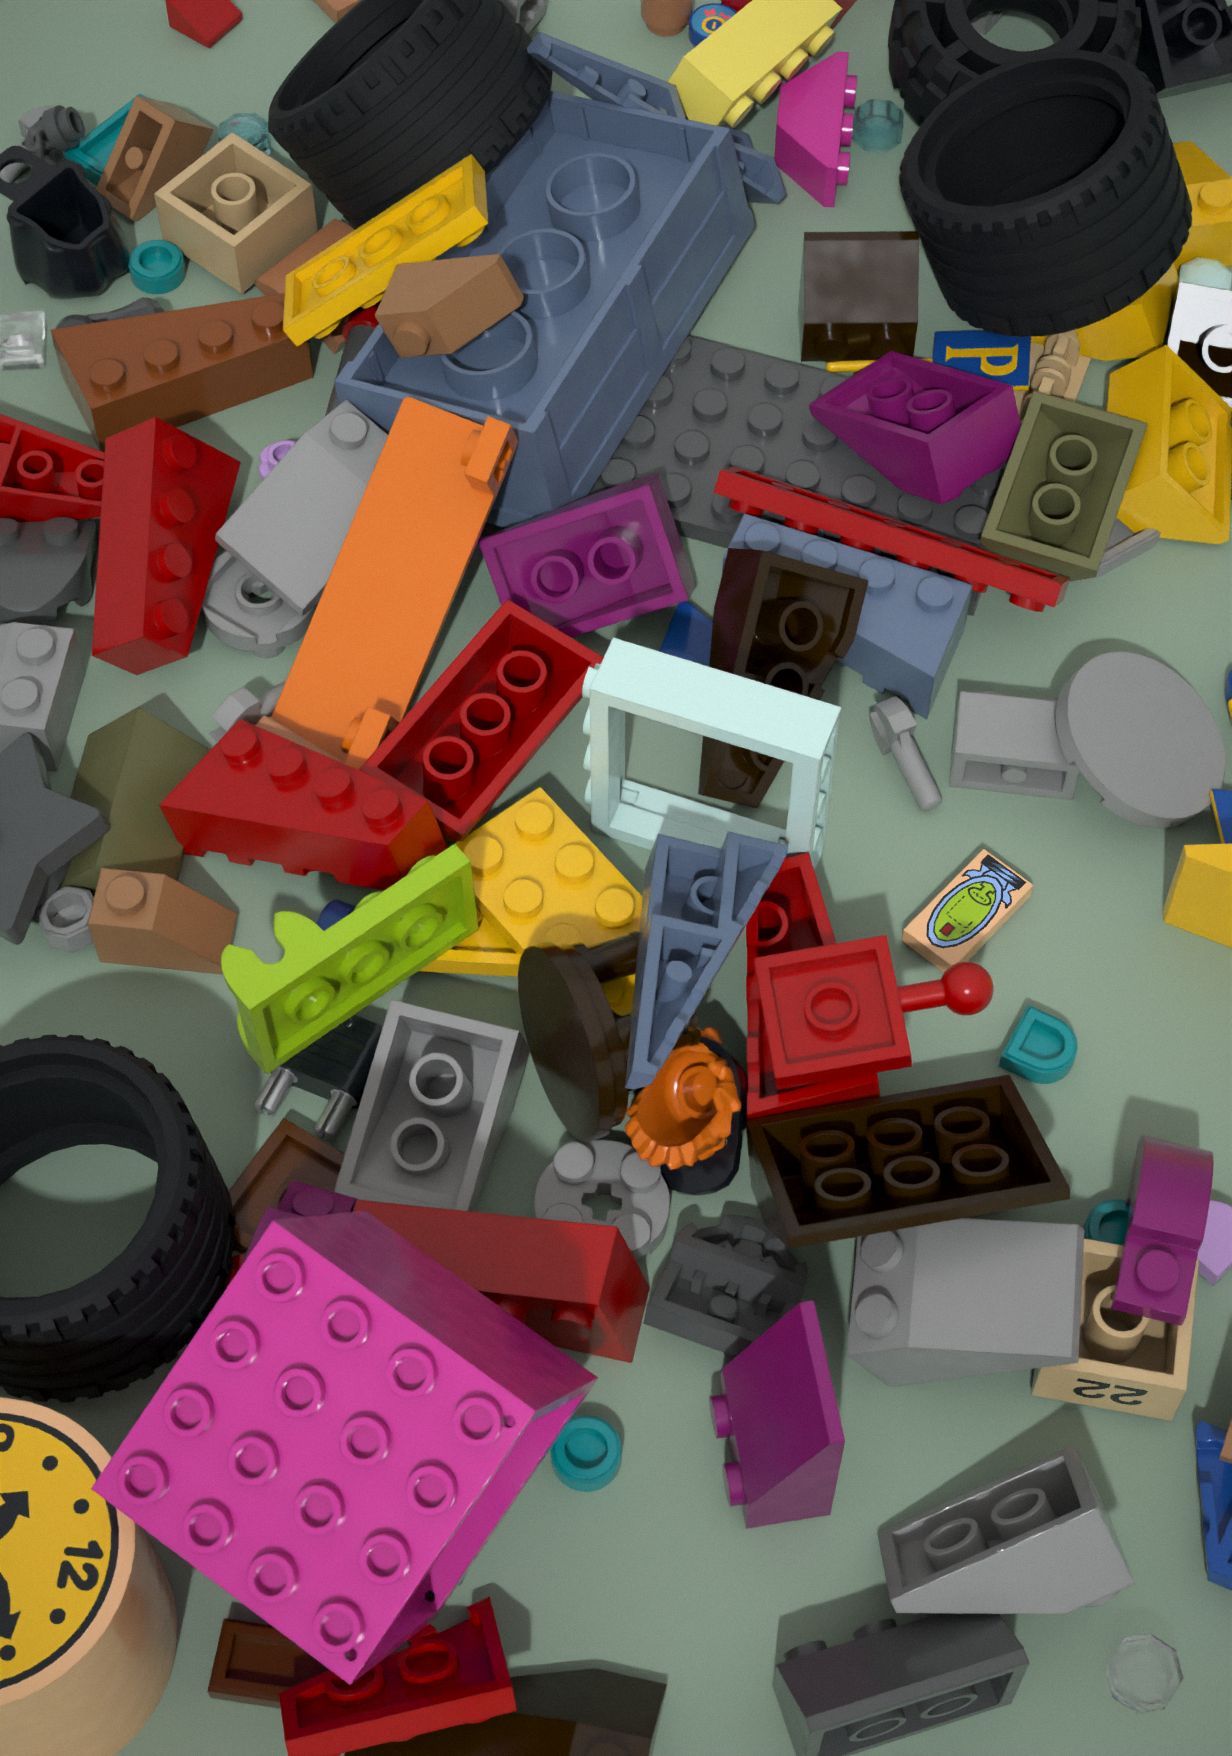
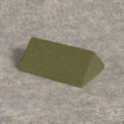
(1063, 486)
(126, 776)

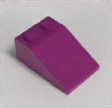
(923, 423)
(593, 559)
(780, 1423)

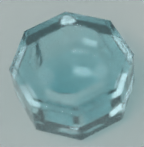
(878, 125)
(248, 127)

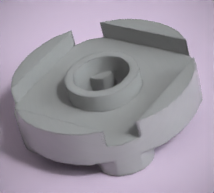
(247, 625)
(611, 1169)

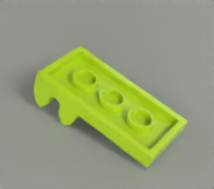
(351, 963)

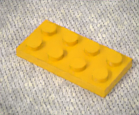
(360, 265)
(550, 884)

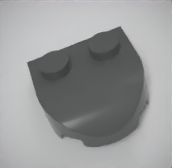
(44, 567)
(726, 1284)

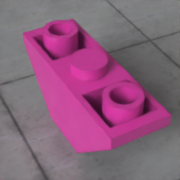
(814, 127)

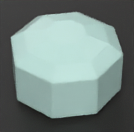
(1205, 272)

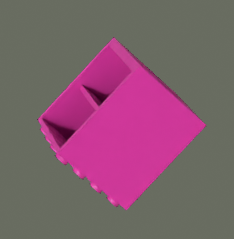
(343, 1436)

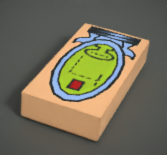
(967, 912)

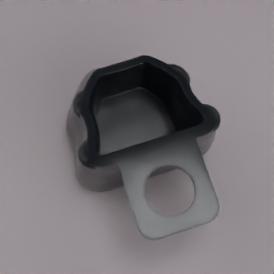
(62, 229)

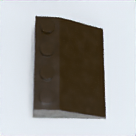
(899, 1162)

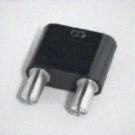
(329, 1068)

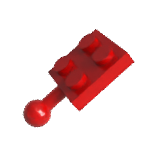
(840, 1010)

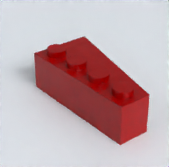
(156, 542)
(554, 1276)

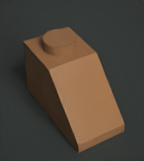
(149, 152)
(445, 303)
(158, 923)

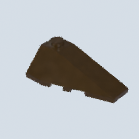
(781, 628)
(555, 1716)

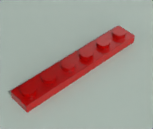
(915, 546)

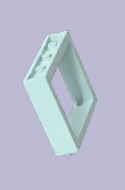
(715, 707)

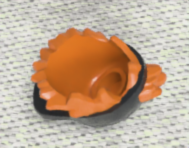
(693, 1117)

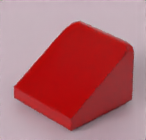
(203, 19)

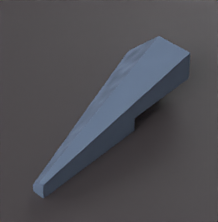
(628, 87)
(689, 922)

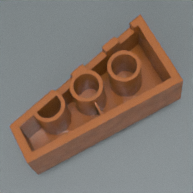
(178, 363)

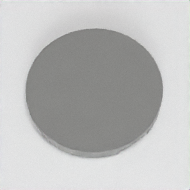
(1140, 739)

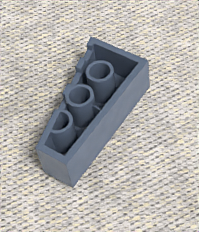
(907, 615)

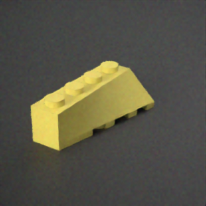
(749, 57)

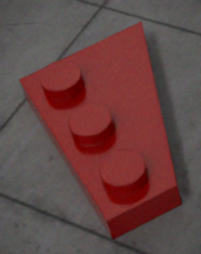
(418, 1690)

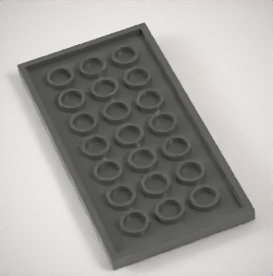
(754, 413)

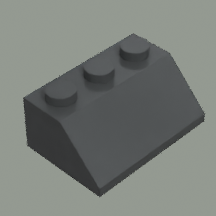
(896, 1681)

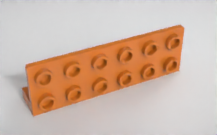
(394, 579)

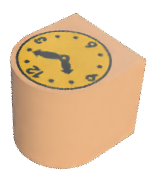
(80, 1597)

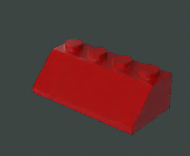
(484, 718)

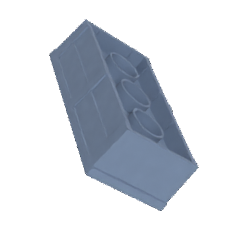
(617, 246)

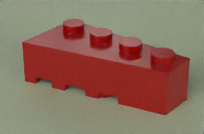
(299, 810)
(789, 920)

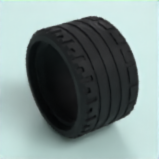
(405, 97)
(1047, 193)
(174, 1267)

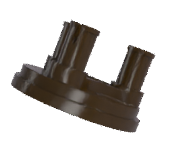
(576, 1035)

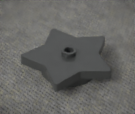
(36, 835)

